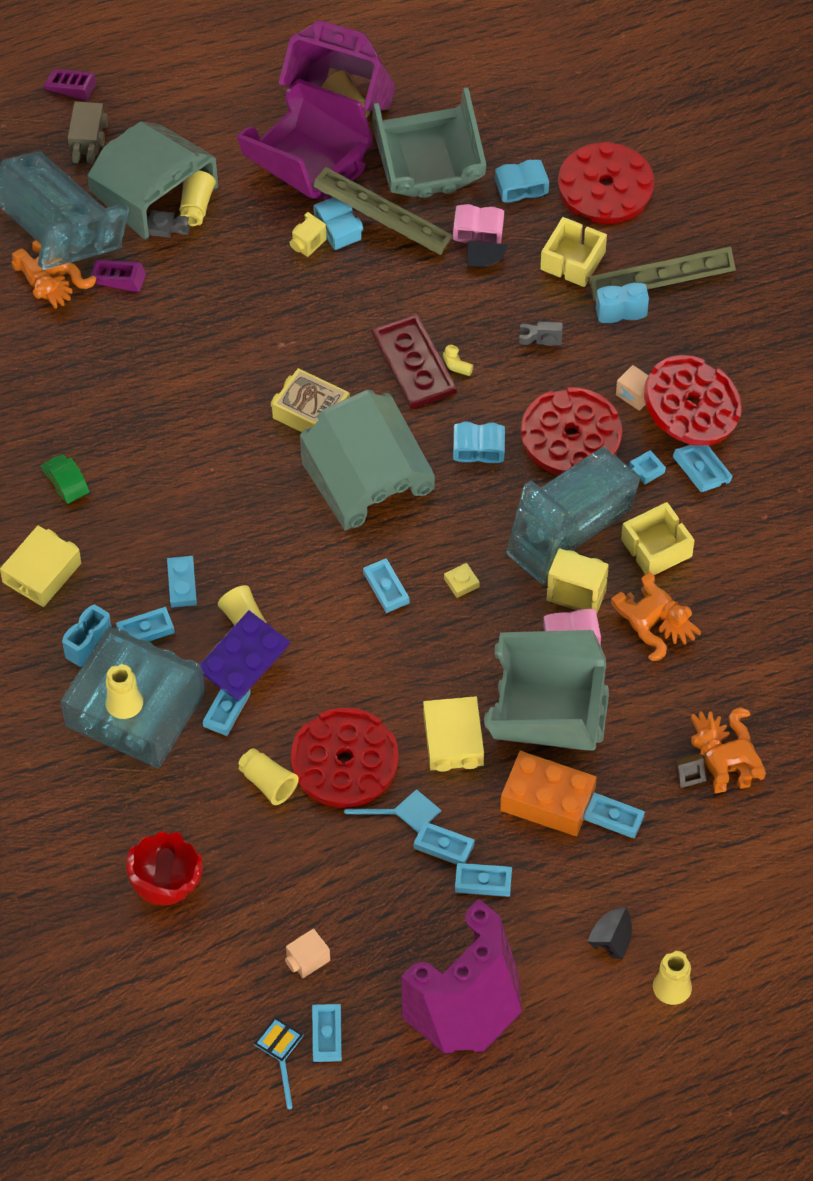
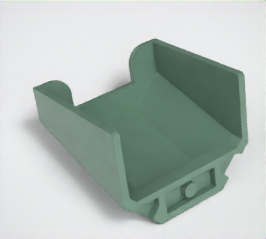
(430, 150)
(143, 168)
(363, 455)
(550, 689)

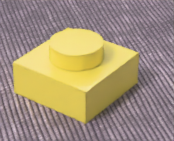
(461, 580)

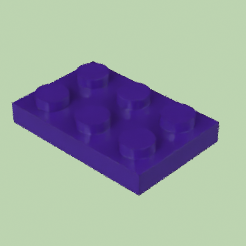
(243, 655)

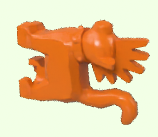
(47, 282)
(650, 610)
(727, 757)

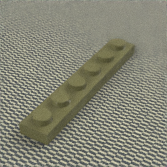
(382, 210)
(668, 271)

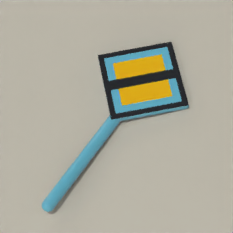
(279, 1041)

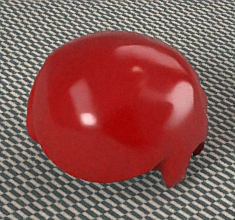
(164, 868)

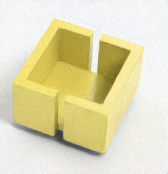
(568, 256)
(654, 541)
(577, 581)

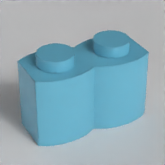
(521, 180)
(340, 222)
(623, 302)
(479, 442)
(84, 636)

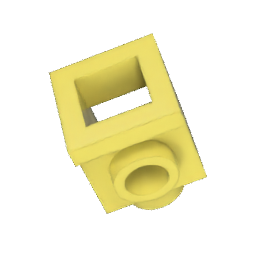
(308, 235)

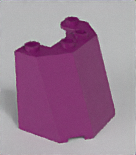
(336, 47)
(314, 134)
(473, 997)

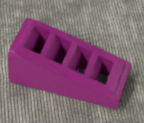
(83, 91)
(131, 281)

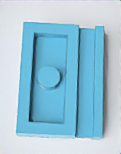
(702, 466)

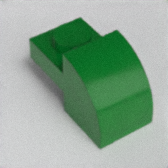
(66, 478)

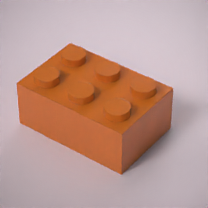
(548, 793)

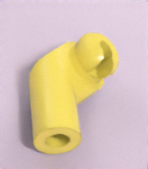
(454, 363)

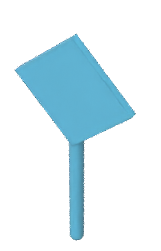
(412, 810)

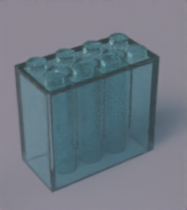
(168, 688)

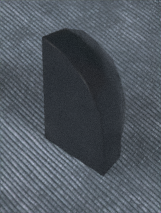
(484, 253)
(612, 932)

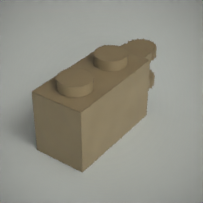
(86, 130)

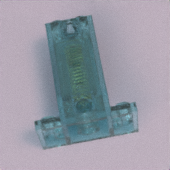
(58, 211)
(570, 510)

